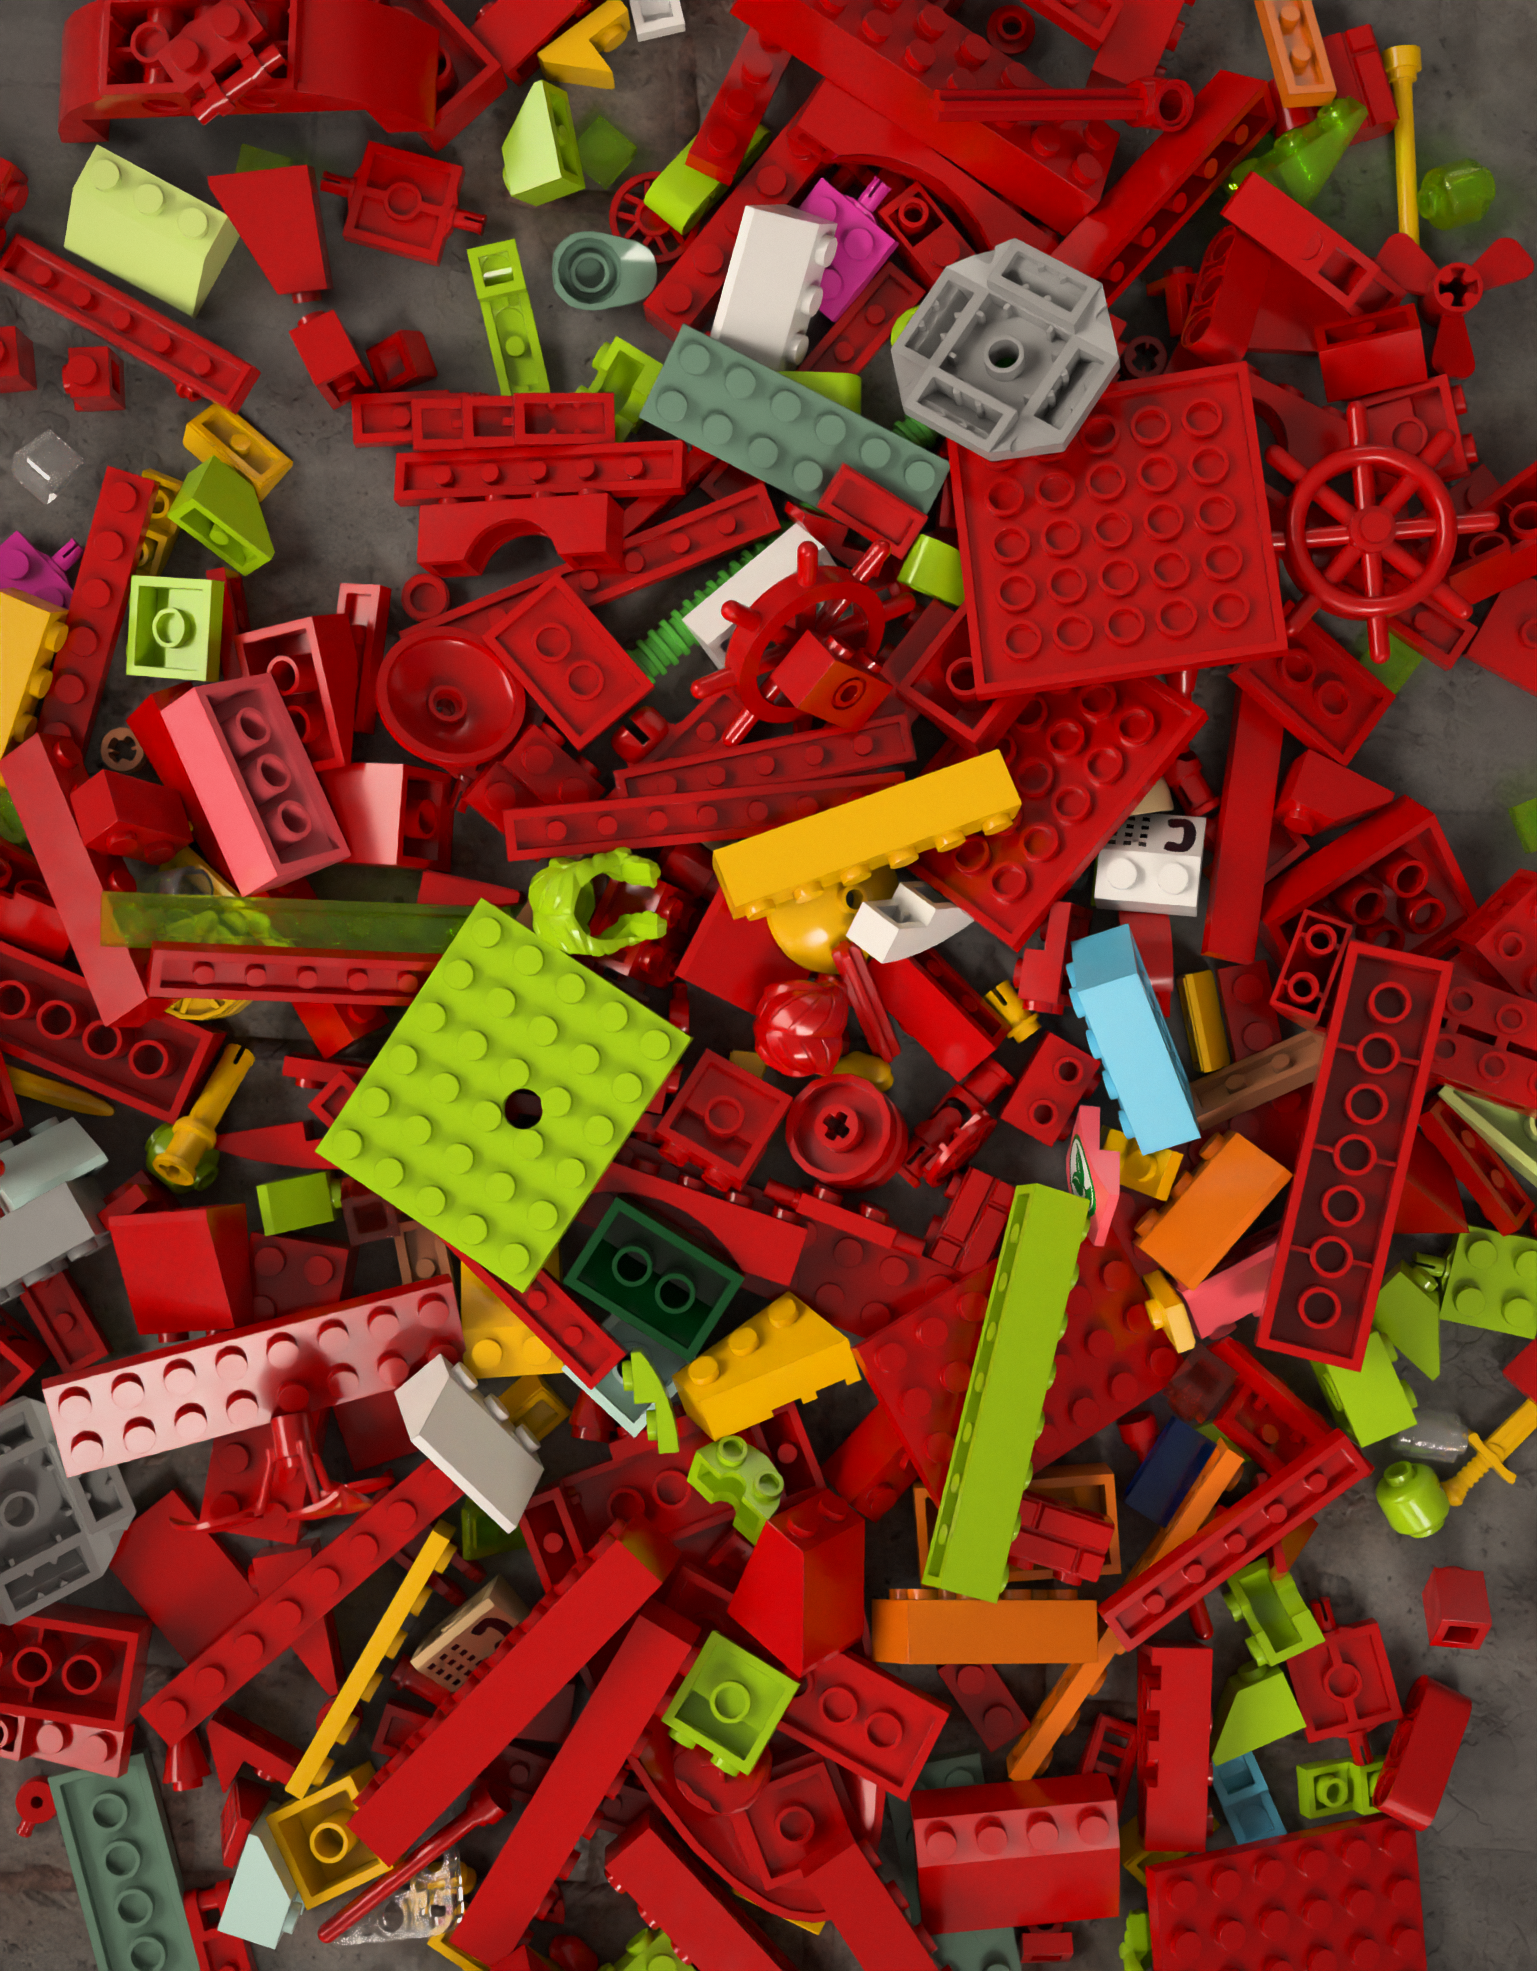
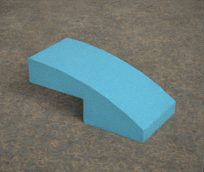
(1246, 1800)

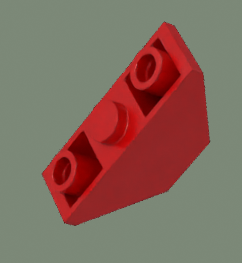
(924, 235)

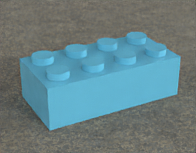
(1131, 1040)

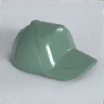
(602, 271)

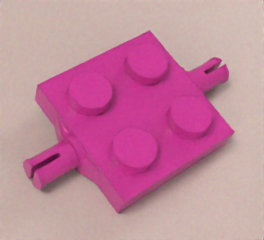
(860, 239)
(36, 572)

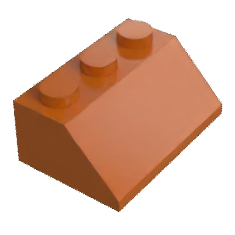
(1210, 1207)

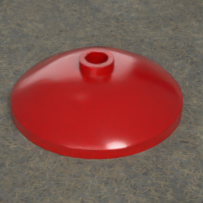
(454, 672)

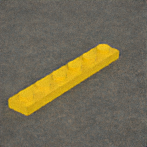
(364, 1677)

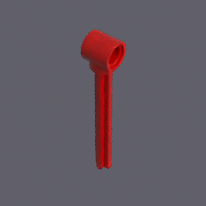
(1144, 103)

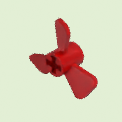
(1418, 275)

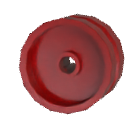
(824, 1116)

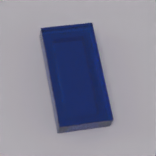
(1168, 1471)

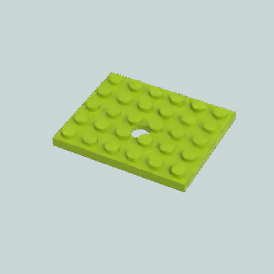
(432, 1106)

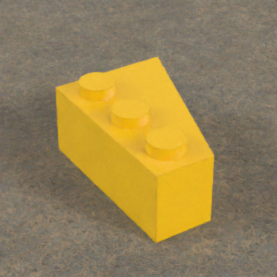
(764, 1365)

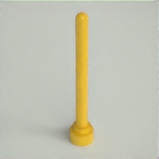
(1401, 67)

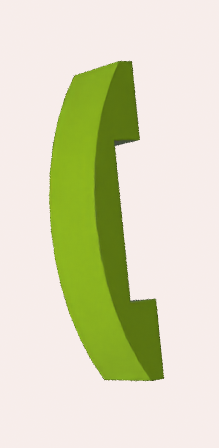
(508, 318)

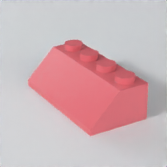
(254, 782)
(1232, 1287)

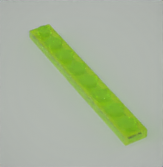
(140, 918)

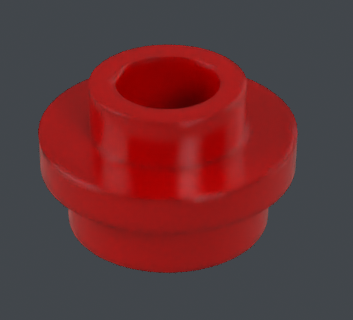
(1010, 44)

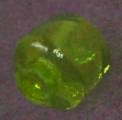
(1456, 194)

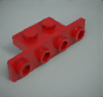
(1265, 1414)

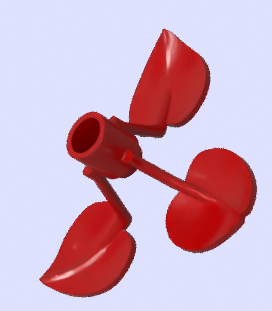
(297, 1449)

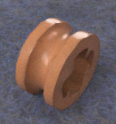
(108, 753)

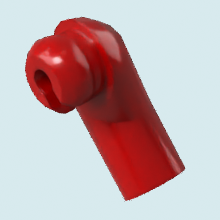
(573, 1954)

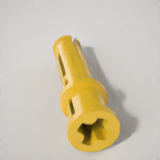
(196, 1131)

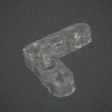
(414, 1902)

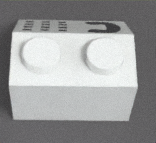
(1152, 865)

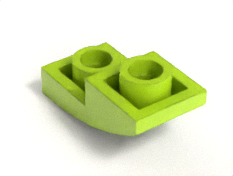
(648, 1387)
(1337, 1786)

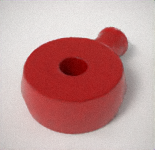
(680, 1007)
(31, 1809)

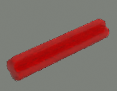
(866, 1000)

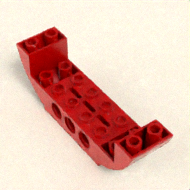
(334, 51)
(1484, 1033)

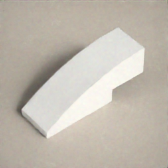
(906, 923)

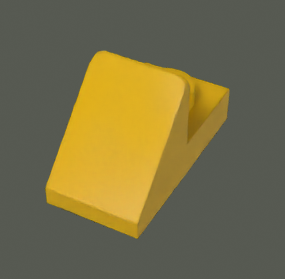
(576, 55)
(1149, 1173)

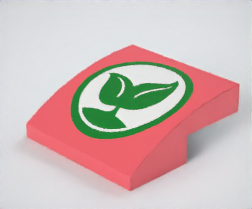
(1093, 1173)

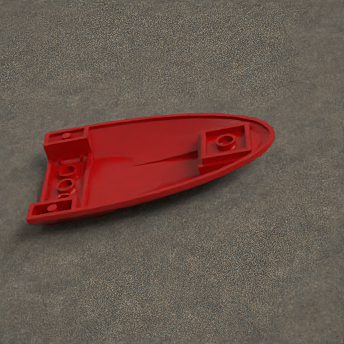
(807, 1793)

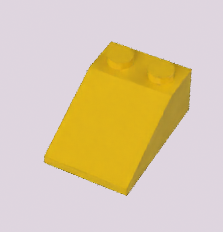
(496, 1338)

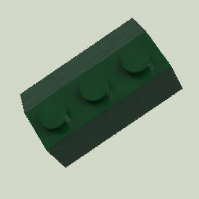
(655, 1276)

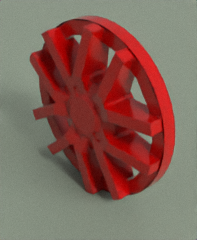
(647, 221)
(965, 1145)

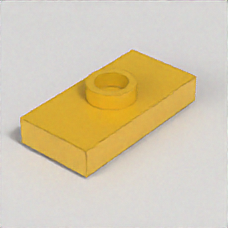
(1168, 1311)

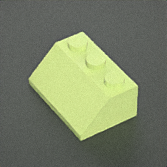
(147, 232)

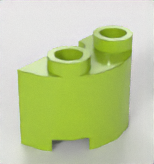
(630, 377)
(741, 1477)
(1273, 1613)

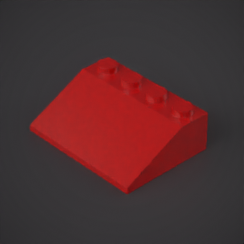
(1384, 878)
(1016, 1853)

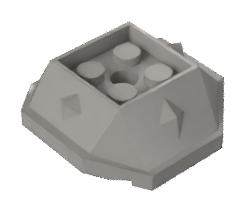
(1000, 308)
(65, 1523)

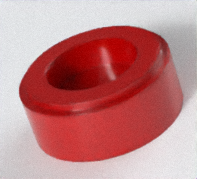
(425, 597)

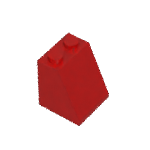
(392, 814)
(736, 957)
(186, 1269)
(805, 1583)

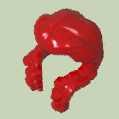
(803, 1025)

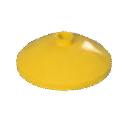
(815, 927)

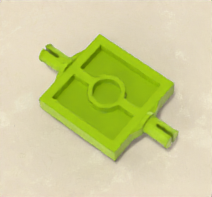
(1487, 1280)

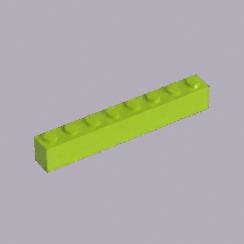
(1007, 1393)

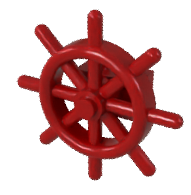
(1370, 536)
(818, 661)

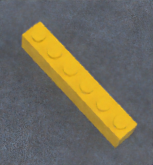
(866, 835)

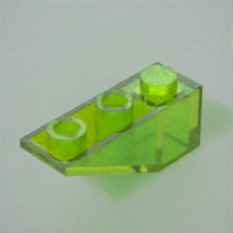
(1307, 155)

